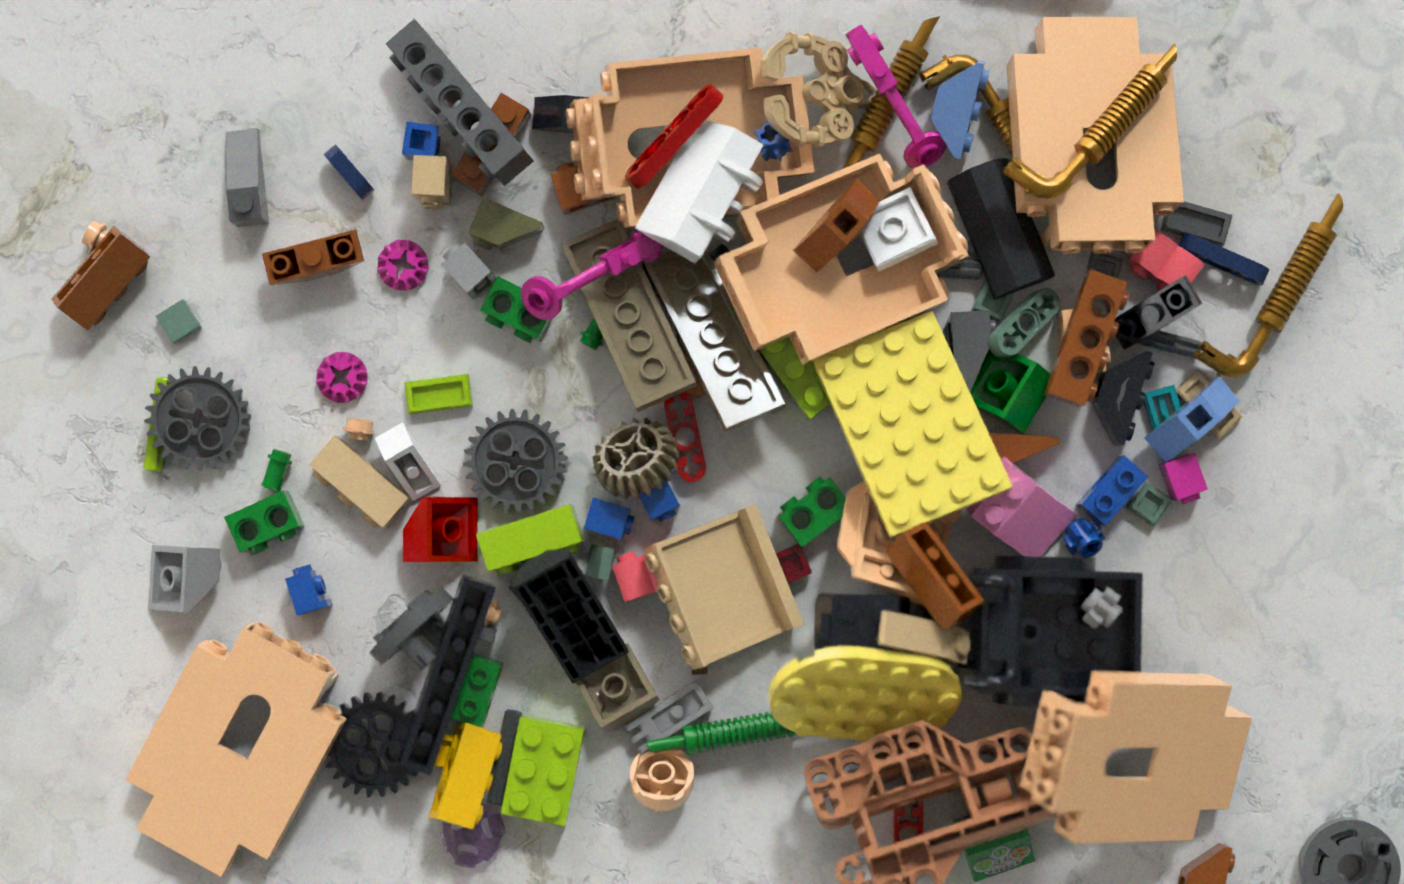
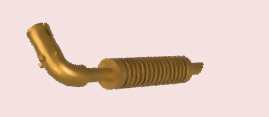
(998, 109)
(880, 110)
(1101, 134)
(1282, 297)

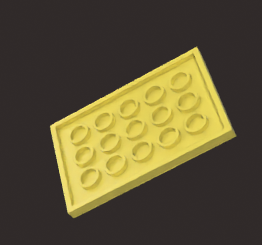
(912, 424)

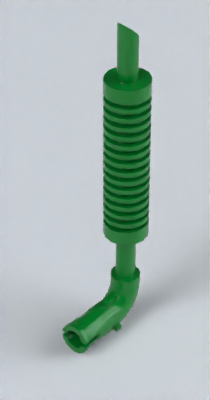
(723, 734)

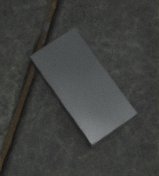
(1198, 221)

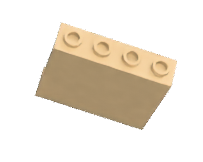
(723, 586)

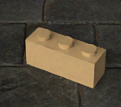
(359, 483)

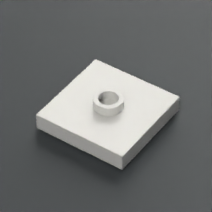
(897, 230)

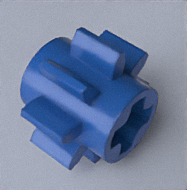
(770, 149)
(1083, 537)

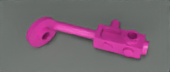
(865, 49)
(545, 299)

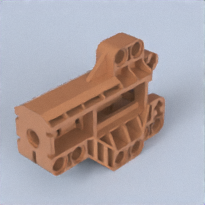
(951, 767)

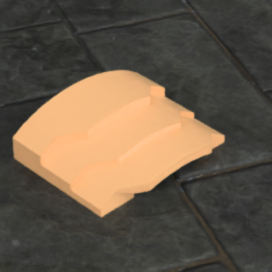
(865, 543)

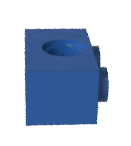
(1112, 490)

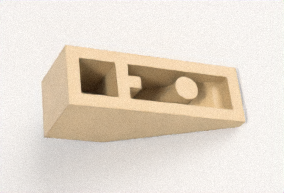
(923, 637)

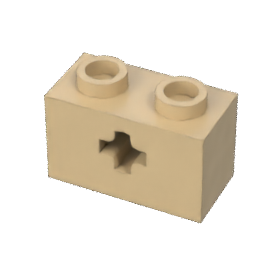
(432, 181)

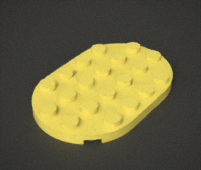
(863, 692)

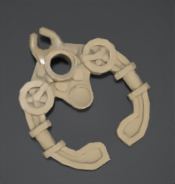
(834, 91)

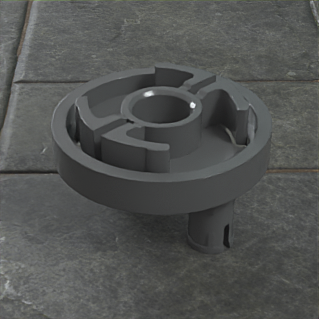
(416, 620)
(1368, 845)

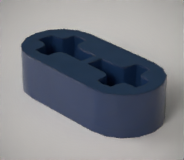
(349, 172)

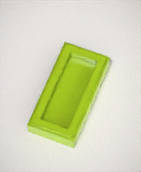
(438, 394)

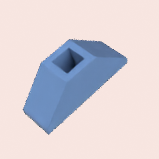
(957, 106)
(1192, 420)

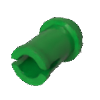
(592, 336)
(276, 469)

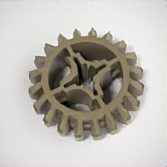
(640, 465)

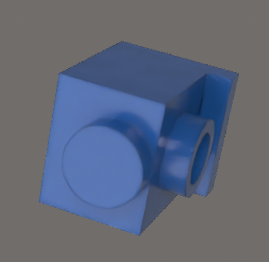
(420, 140)
(307, 590)

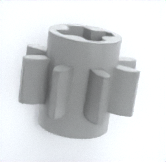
(1101, 608)

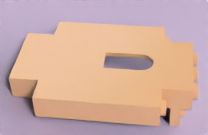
(1060, 94)
(651, 96)
(826, 309)
(1190, 770)
(211, 797)

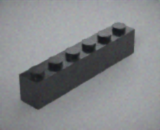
(446, 674)

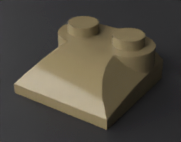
(618, 692)

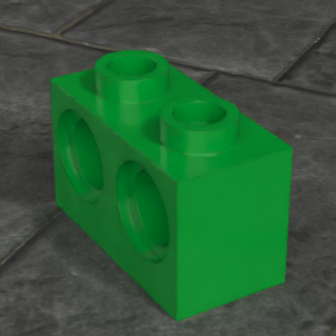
(515, 315)
(262, 515)
(819, 518)
(477, 690)

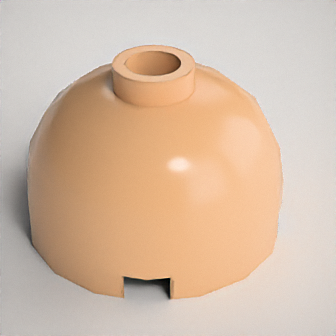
(662, 779)

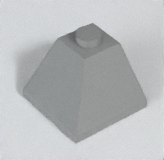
(181, 576)

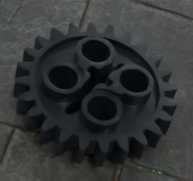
(347, 755)

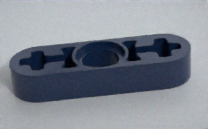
(1224, 259)

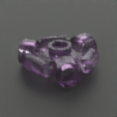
(486, 846)

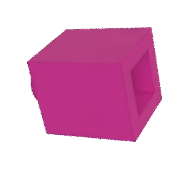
(1183, 478)

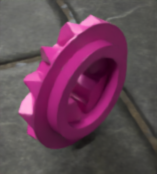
(408, 278)
(339, 392)

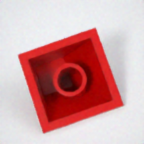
(442, 531)

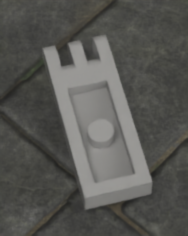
(670, 715)

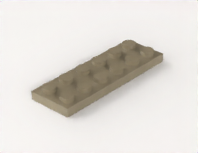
(630, 321)
(714, 339)

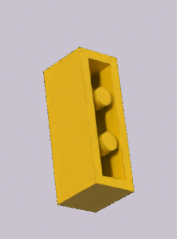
(466, 776)

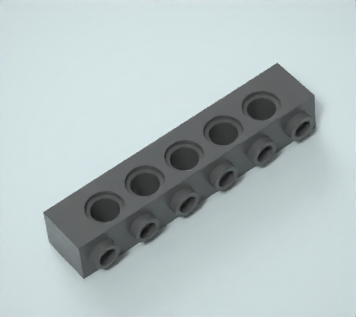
(509, 156)

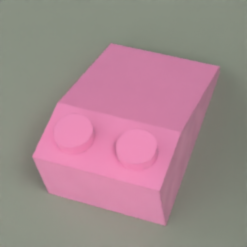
(1025, 516)

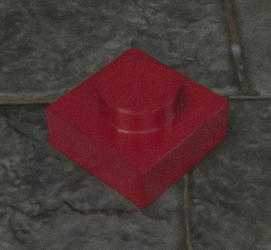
(794, 563)

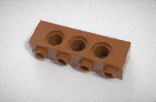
(1112, 294)

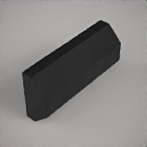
(1001, 237)
(568, 613)

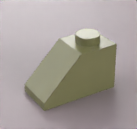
(501, 226)

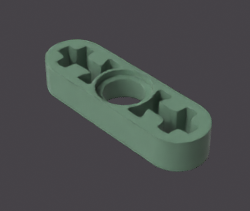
(1036, 319)

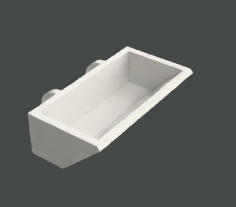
(701, 189)

